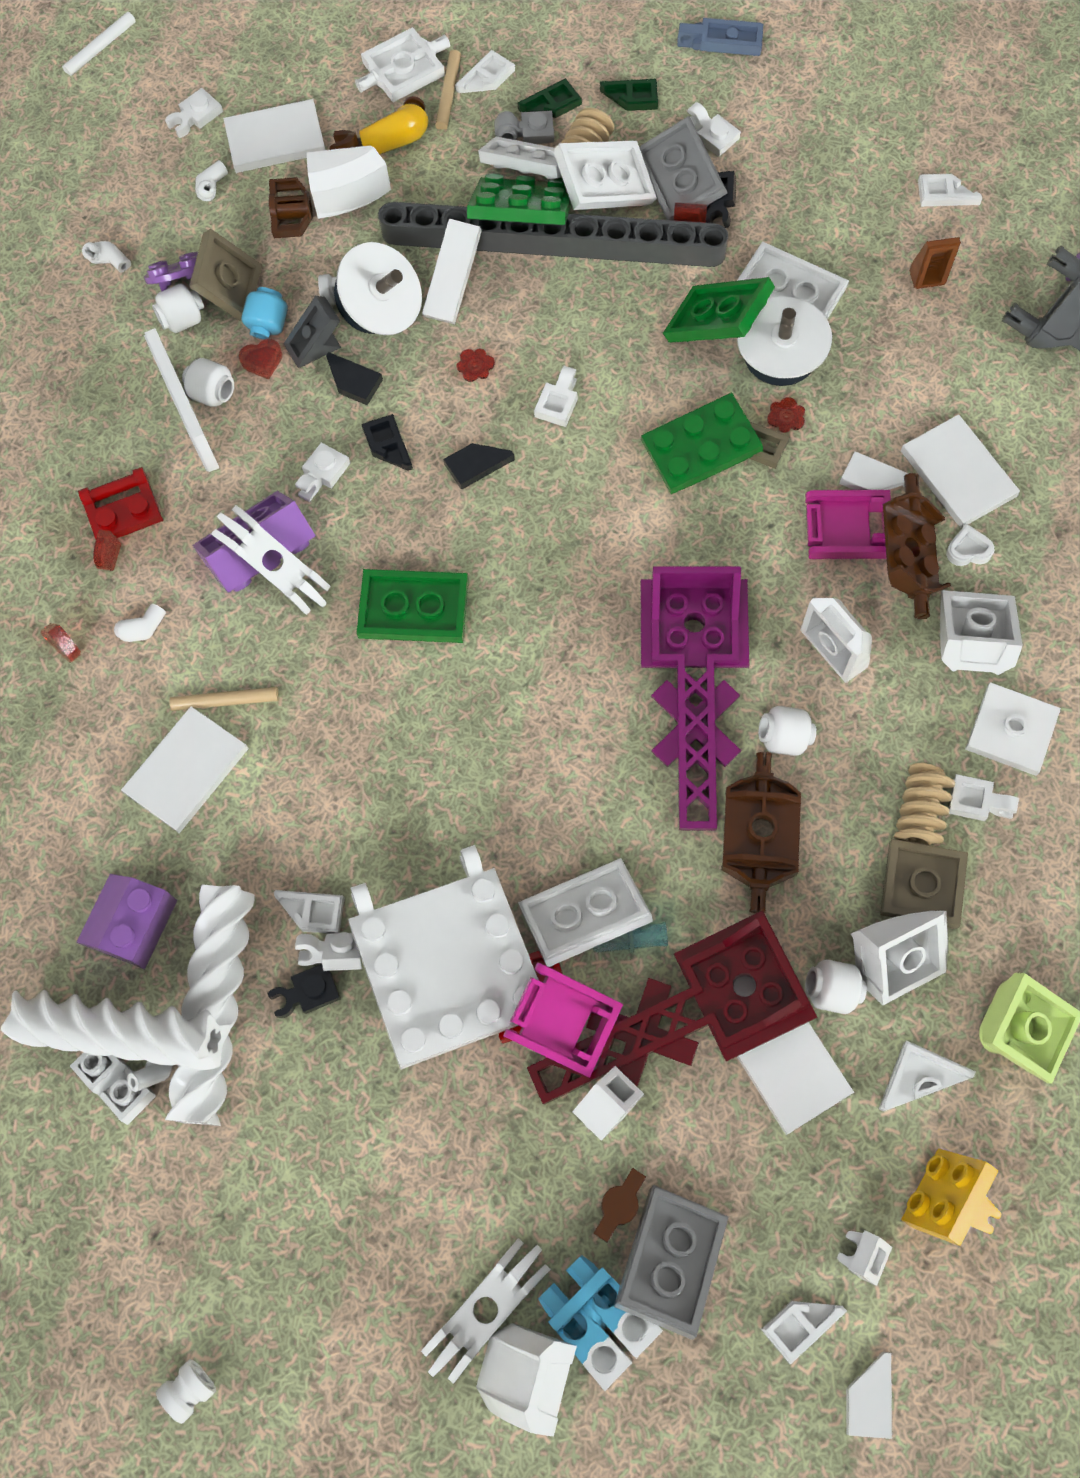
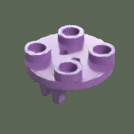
(163, 273)

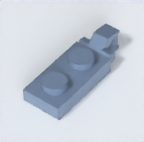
(722, 36)

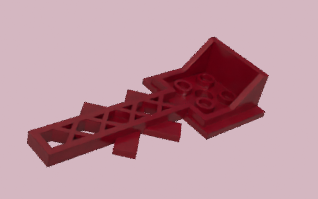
(734, 1020)

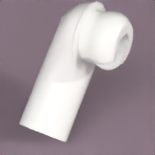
(206, 181)
(106, 252)
(140, 628)
(148, 1076)

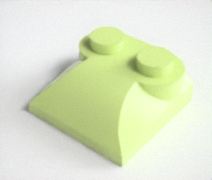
(1029, 1026)

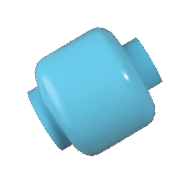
(264, 313)

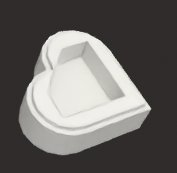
(969, 547)

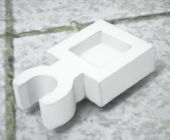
(197, 110)

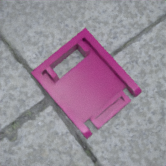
(840, 524)
(555, 1015)

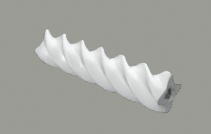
(212, 978)
(125, 1034)

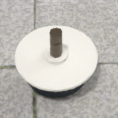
(377, 289)
(786, 341)

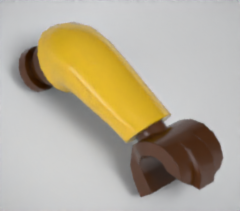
(390, 132)

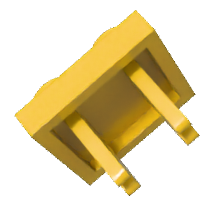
(952, 1197)

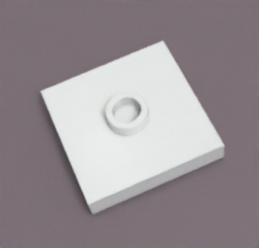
(1013, 729)

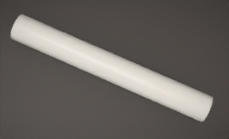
(99, 43)

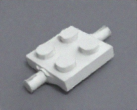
(403, 64)

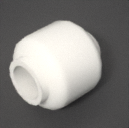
(178, 308)
(208, 382)
(786, 730)
(835, 986)

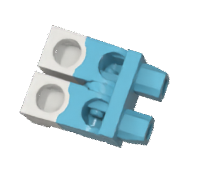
(586, 1317)

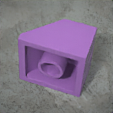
(127, 920)

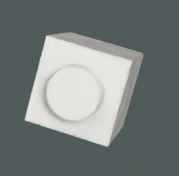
(608, 1103)

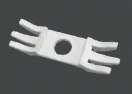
(253, 548)
(465, 1326)

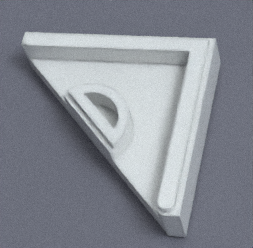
(920, 1074)

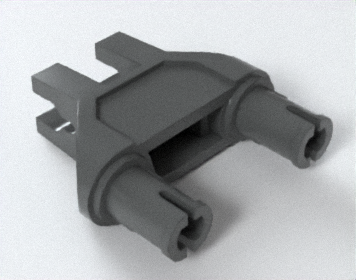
(1062, 321)

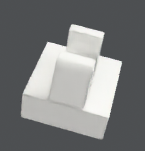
(869, 1256)

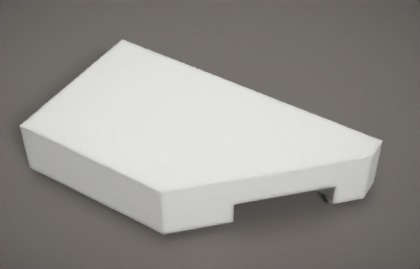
(486, 74)
(945, 191)
(870, 474)
(313, 910)
(800, 1326)

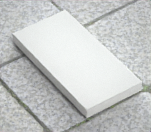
(180, 400)
(793, 1072)

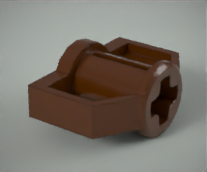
(289, 207)
(619, 1205)

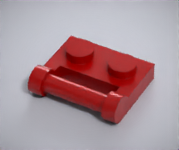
(126, 513)

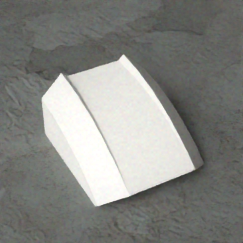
(346, 179)
(979, 631)
(837, 636)
(901, 953)
(525, 1377)

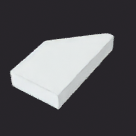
(871, 1401)

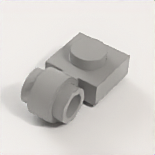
(534, 126)

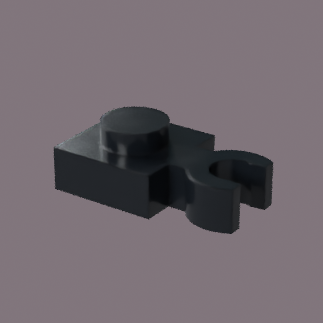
(719, 207)
(311, 990)

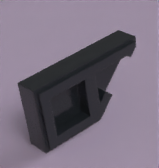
(354, 379)
(386, 441)
(476, 462)

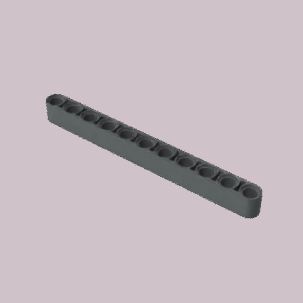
(579, 238)

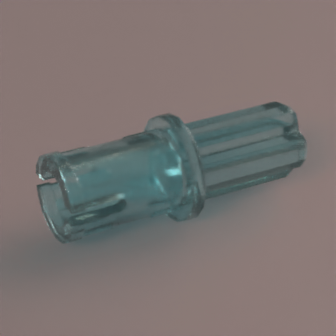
(643, 937)

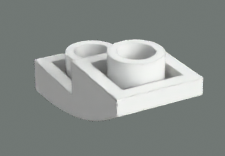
(108, 1079)

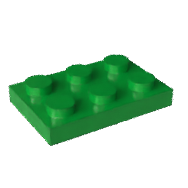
(719, 310)
(702, 443)
(412, 606)

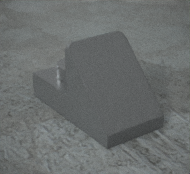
(313, 333)

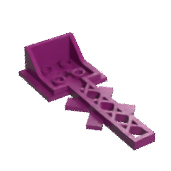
(720, 603)

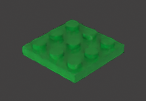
(519, 200)

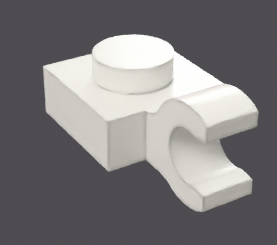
(715, 133)
(558, 400)
(320, 469)
(975, 799)
(335, 953)

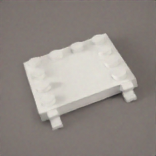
(443, 962)

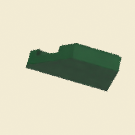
(632, 94)
(556, 98)

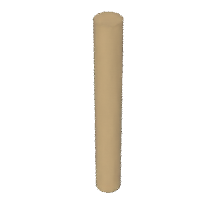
(448, 89)
(224, 698)

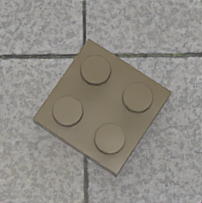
(224, 273)
(924, 880)

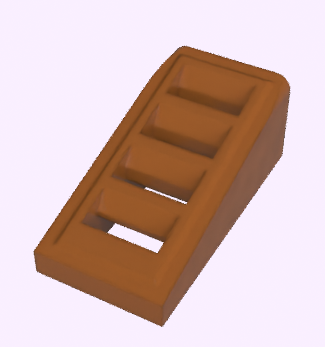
(934, 262)

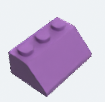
(279, 518)

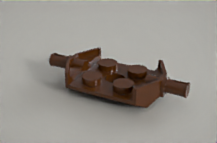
(912, 545)
(757, 859)

